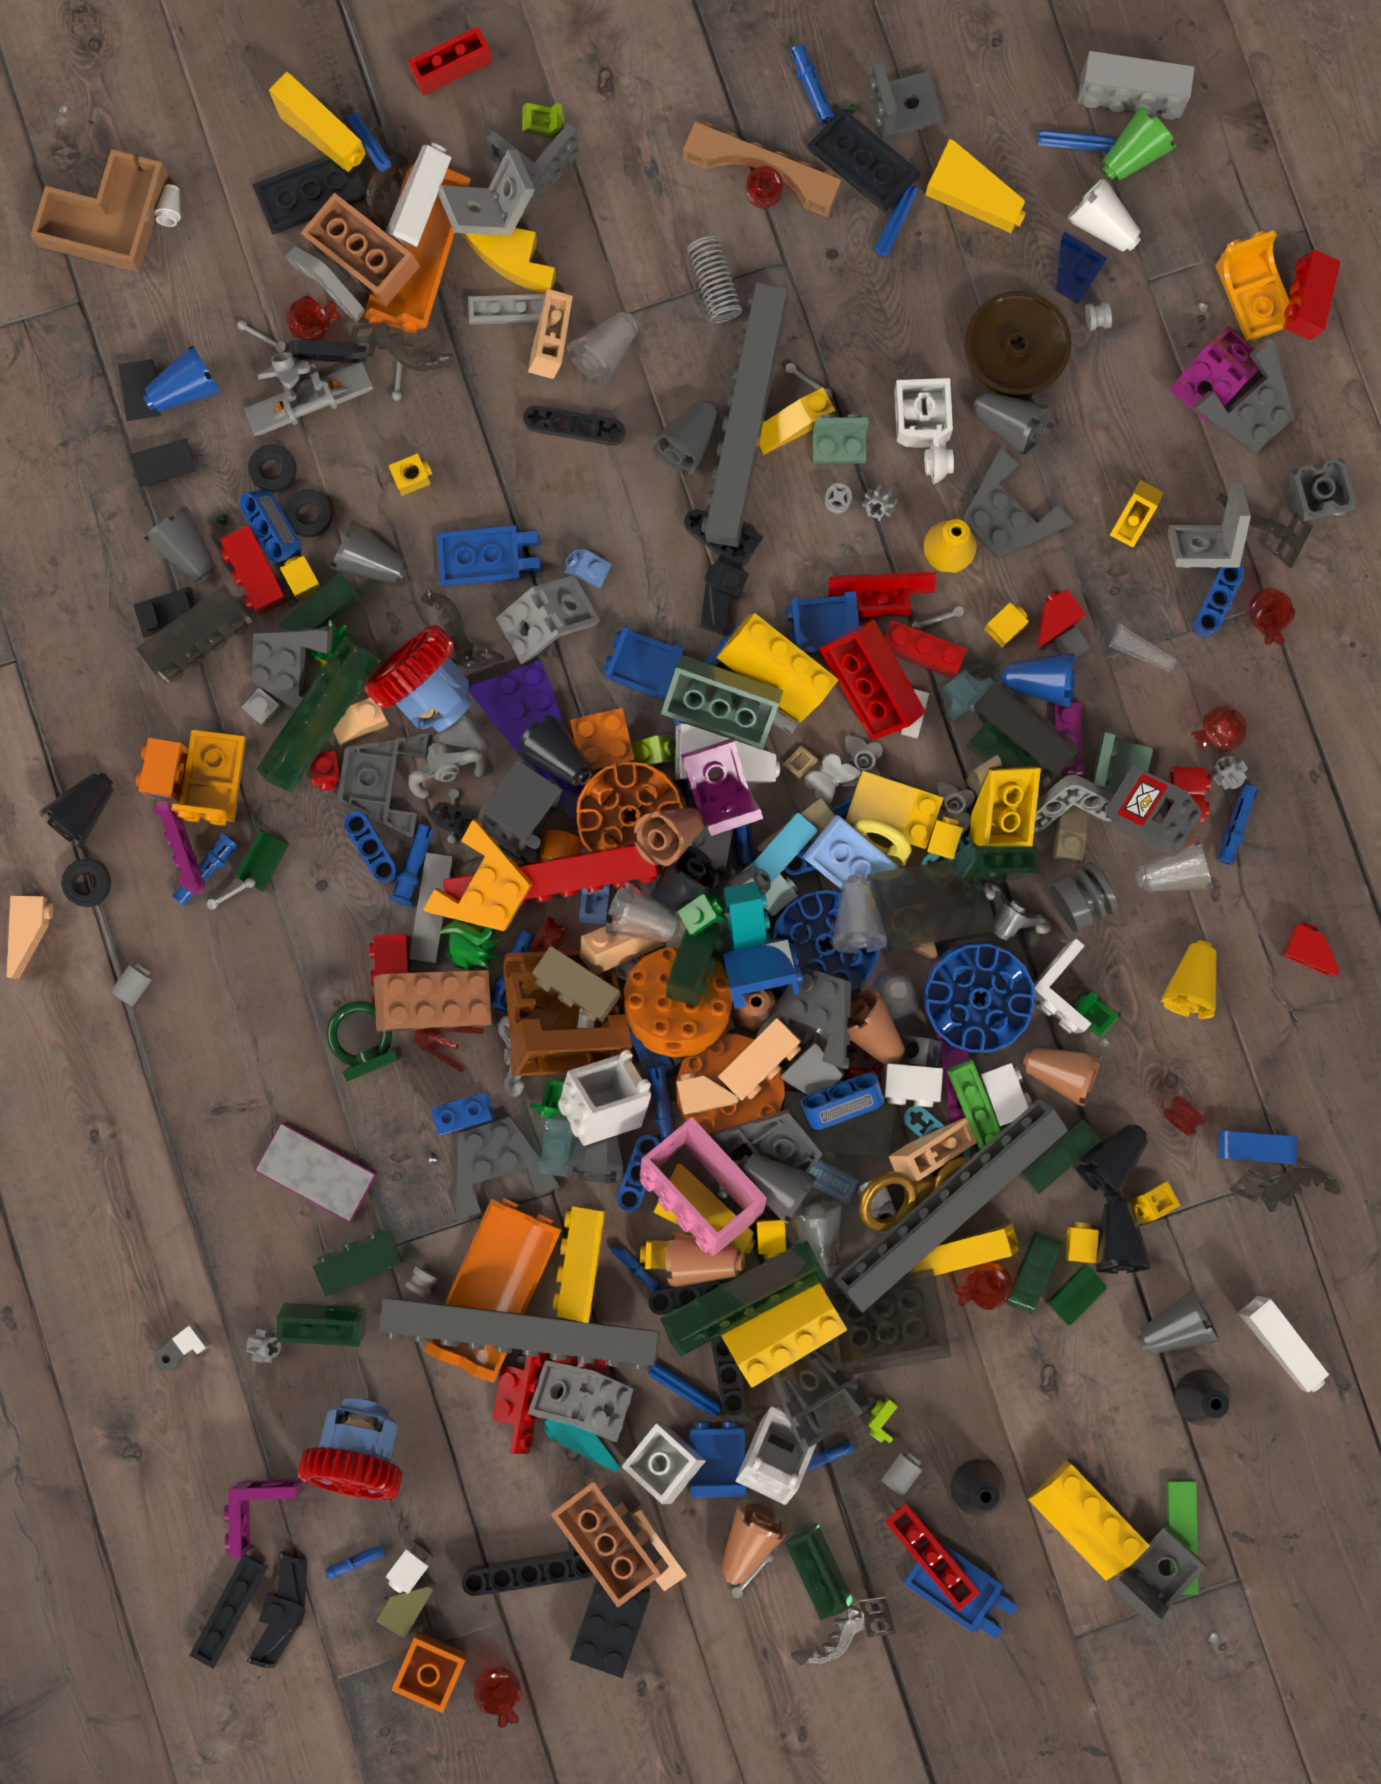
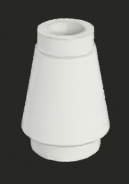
(168, 207)

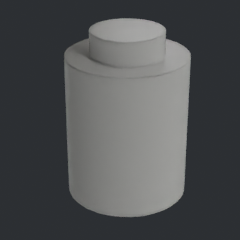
(132, 984)
(902, 1473)

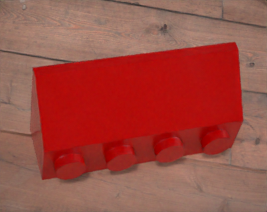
(873, 680)

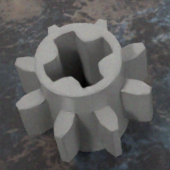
(879, 502)
(1230, 772)
(263, 1345)

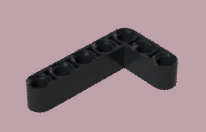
(720, 1360)
(515, 1571)

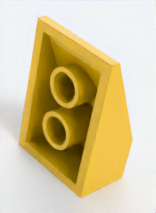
(896, 804)
(1006, 808)

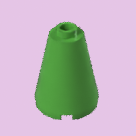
(1137, 146)

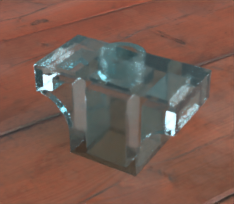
(964, 694)
(556, 1147)

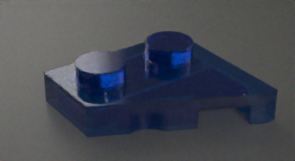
(1076, 267)

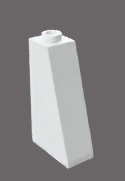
(418, 195)
(757, 764)
(1284, 1343)

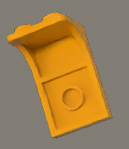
(1254, 285)
(211, 778)

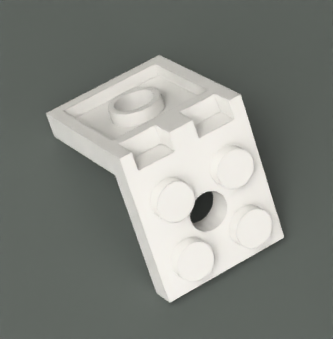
(1051, 1002)

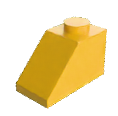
(1137, 513)
(770, 1237)

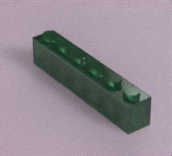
(318, 714)
(743, 1298)

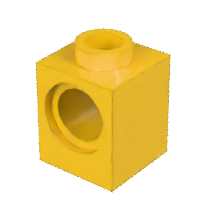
(400, 469)
(300, 577)
(1007, 624)
(945, 837)
(1081, 1243)

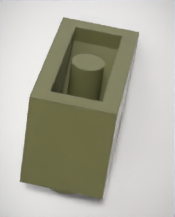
(402, 1609)

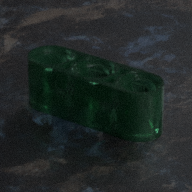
(1034, 1272)

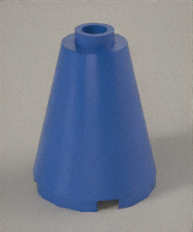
(181, 383)
(1043, 678)

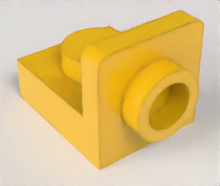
(1155, 1203)
(654, 1254)

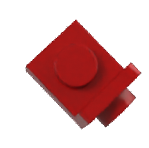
(326, 771)

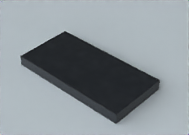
(863, 160)
(303, 191)

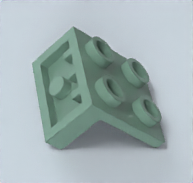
(839, 439)
(1115, 760)

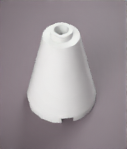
(1106, 217)

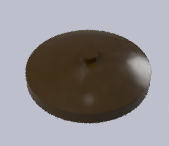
(1017, 344)

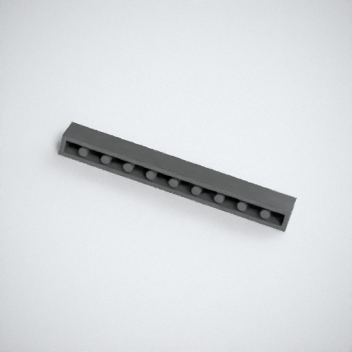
(746, 415)
(950, 1205)
(519, 1331)

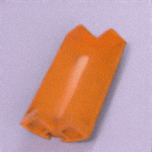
(415, 300)
(498, 1276)

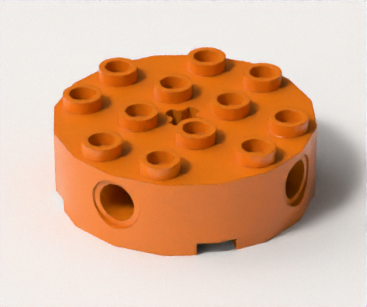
(613, 793)
(671, 1025)
(711, 1064)

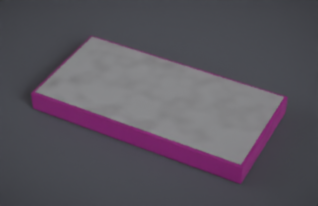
(315, 1172)

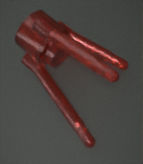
(431, 1037)

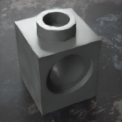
(928, 1051)

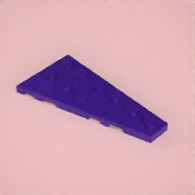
(517, 702)

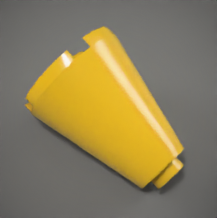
(950, 546)
(1193, 983)

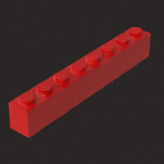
(574, 873)

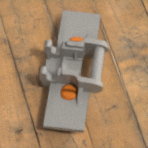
(308, 397)

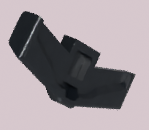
(721, 583)
(282, 1611)

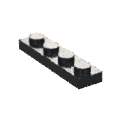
(229, 1610)

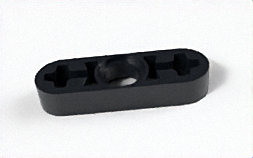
(324, 351)
(728, 555)

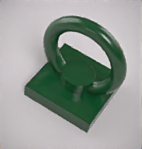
(368, 1059)

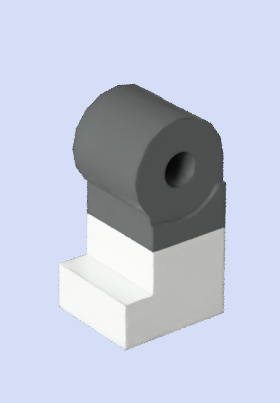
(172, 1352)

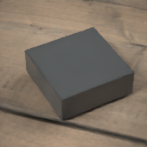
(1072, 642)

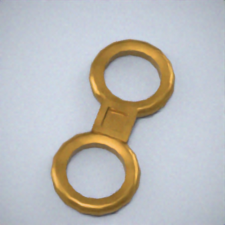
(914, 1193)

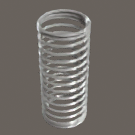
(705, 251)

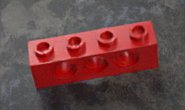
(932, 1556)

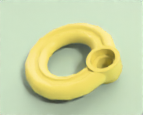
(898, 852)

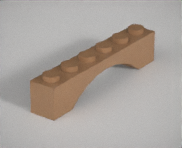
(713, 148)

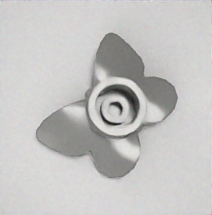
(285, 368)
(862, 757)
(829, 776)
(955, 804)

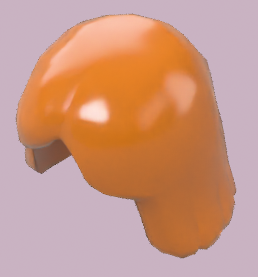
(558, 844)

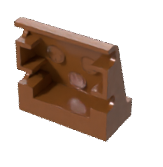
(546, 1029)

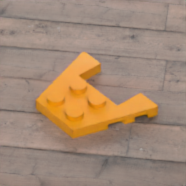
(494, 890)

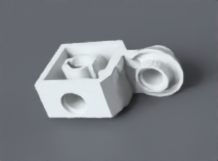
(925, 420)

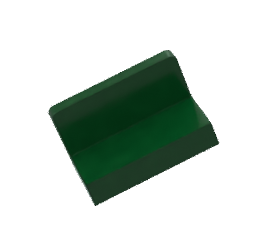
(262, 859)
(1076, 1294)

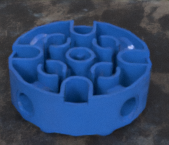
(813, 920)
(1006, 999)

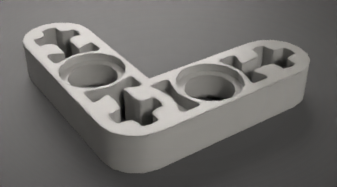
(321, 273)
(1069, 792)

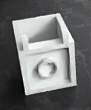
(604, 1098)
(771, 1468)

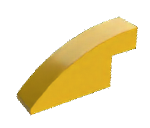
(513, 258)

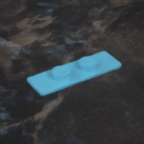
(785, 846)

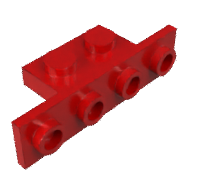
(883, 593)
(514, 1400)

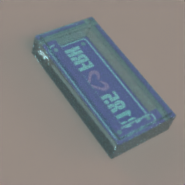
(834, 1181)

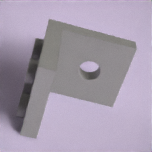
(494, 208)
(1218, 544)
(546, 616)
(581, 1400)

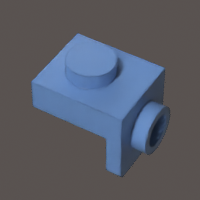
(587, 567)
(594, 906)

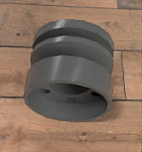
(1088, 894)

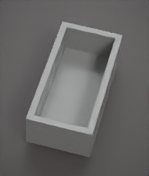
(1135, 83)

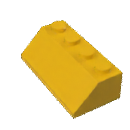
(770, 658)
(580, 1263)
(784, 1334)
(1088, 1521)

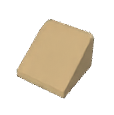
(801, 763)

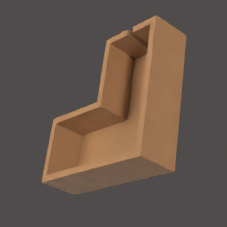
(113, 225)

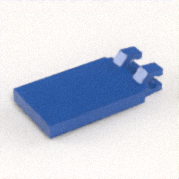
(486, 555)
(975, 1613)

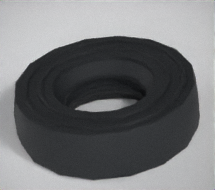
(268, 452)
(304, 497)
(70, 877)

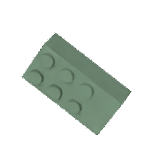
(722, 702)

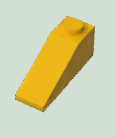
(794, 420)

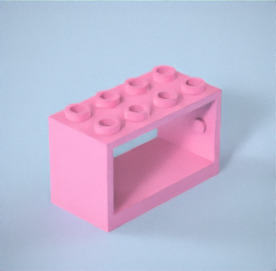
(723, 1171)

